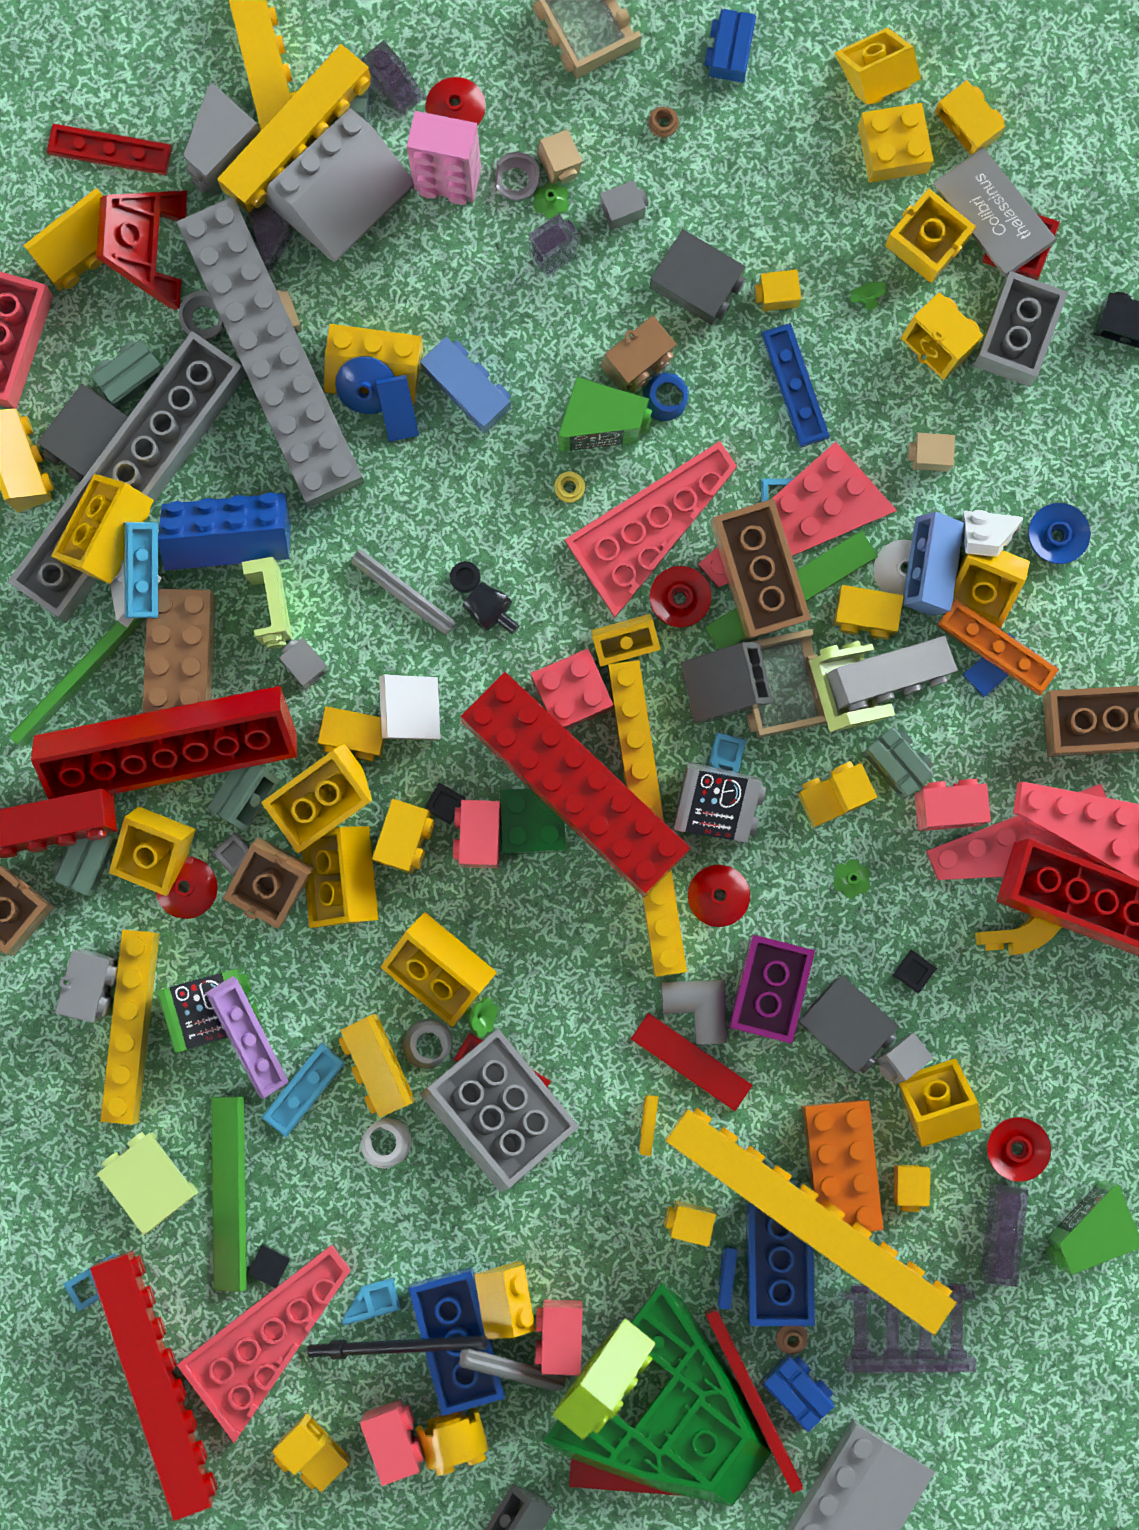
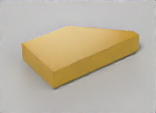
(648, 1124)

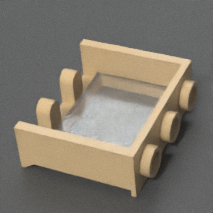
(587, 32)
(791, 685)

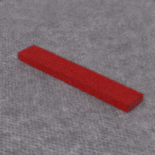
(754, 1400)

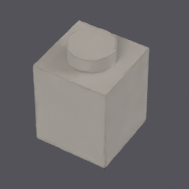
(623, 204)
(303, 662)
(903, 1059)

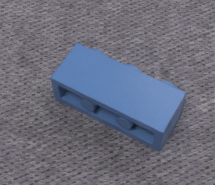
(466, 384)
(933, 563)

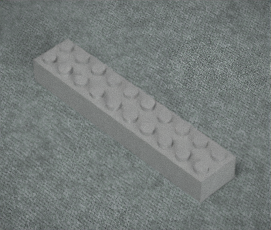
(270, 352)
(143, 455)

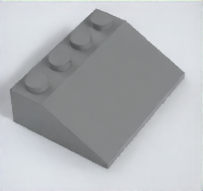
(339, 186)
(499, 1110)
(863, 1486)

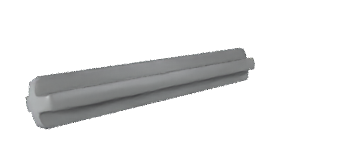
(402, 592)
(510, 1370)

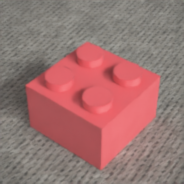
(572, 689)
(953, 806)
(479, 834)
(561, 1337)
(392, 1441)

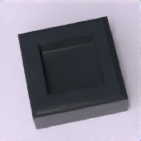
(443, 803)
(914, 971)
(269, 1265)

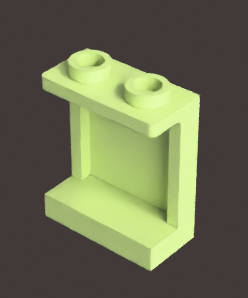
(268, 572)
(830, 659)
(146, 1182)

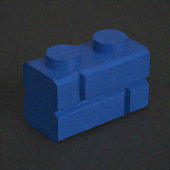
(732, 45)
(798, 1392)

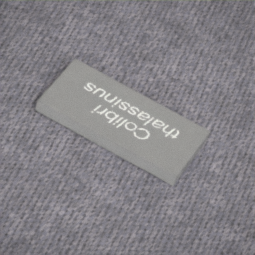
(1003, 219)

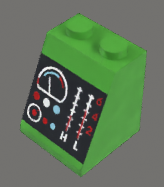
(602, 417)
(190, 1013)
(1093, 1231)

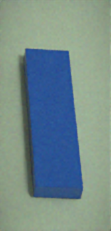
(795, 385)

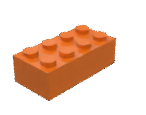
(844, 1160)

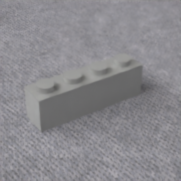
(891, 673)

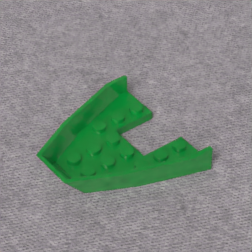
(697, 1430)

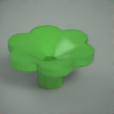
(550, 205)
(868, 294)
(843, 878)
(482, 1016)

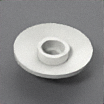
(888, 566)

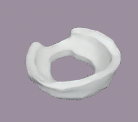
(403, 1143)

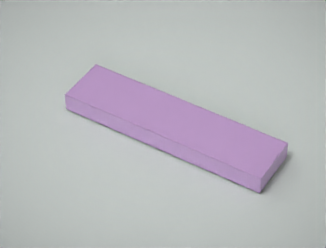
(247, 1037)

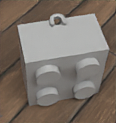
(89, 986)

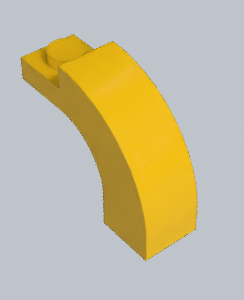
(1020, 940)

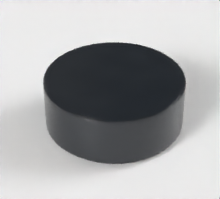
(465, 577)

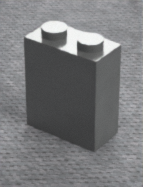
(698, 277)
(81, 432)
(726, 682)
(849, 1025)

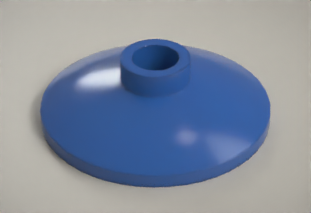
(359, 373)
(1069, 522)

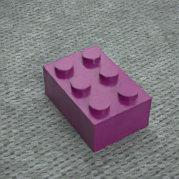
(771, 988)

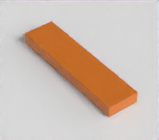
(998, 647)

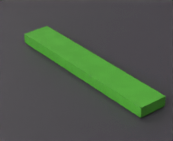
(813, 578)
(73, 681)
(228, 1194)

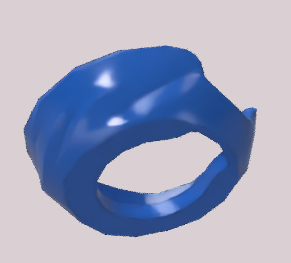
(659, 411)

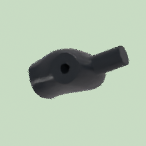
(488, 607)

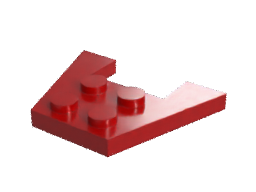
(130, 239)

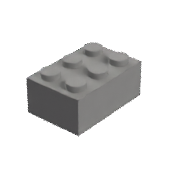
(1020, 328)

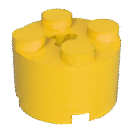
(453, 1441)

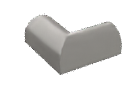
(703, 999)

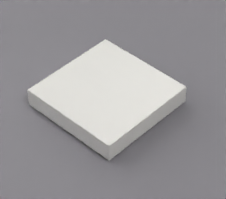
(409, 707)

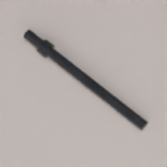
(341, 1348)

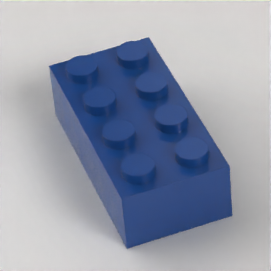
(224, 531)
(777, 1273)
(451, 1308)

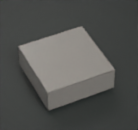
(231, 853)

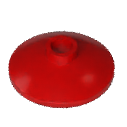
(472, 100)
(685, 581)
(199, 897)
(702, 898)
(1035, 1150)

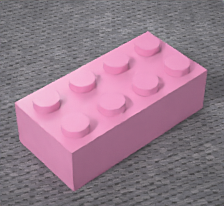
(444, 157)

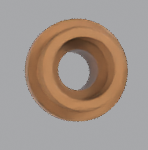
(667, 113)
(785, 1332)

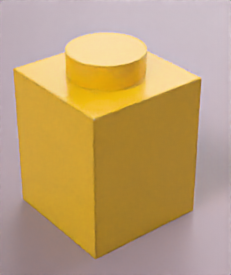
(778, 290)
(911, 1187)

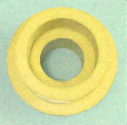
(565, 478)

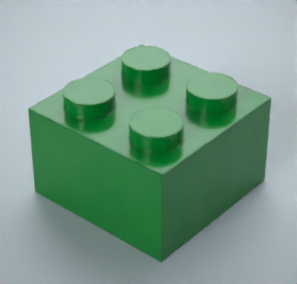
(529, 824)

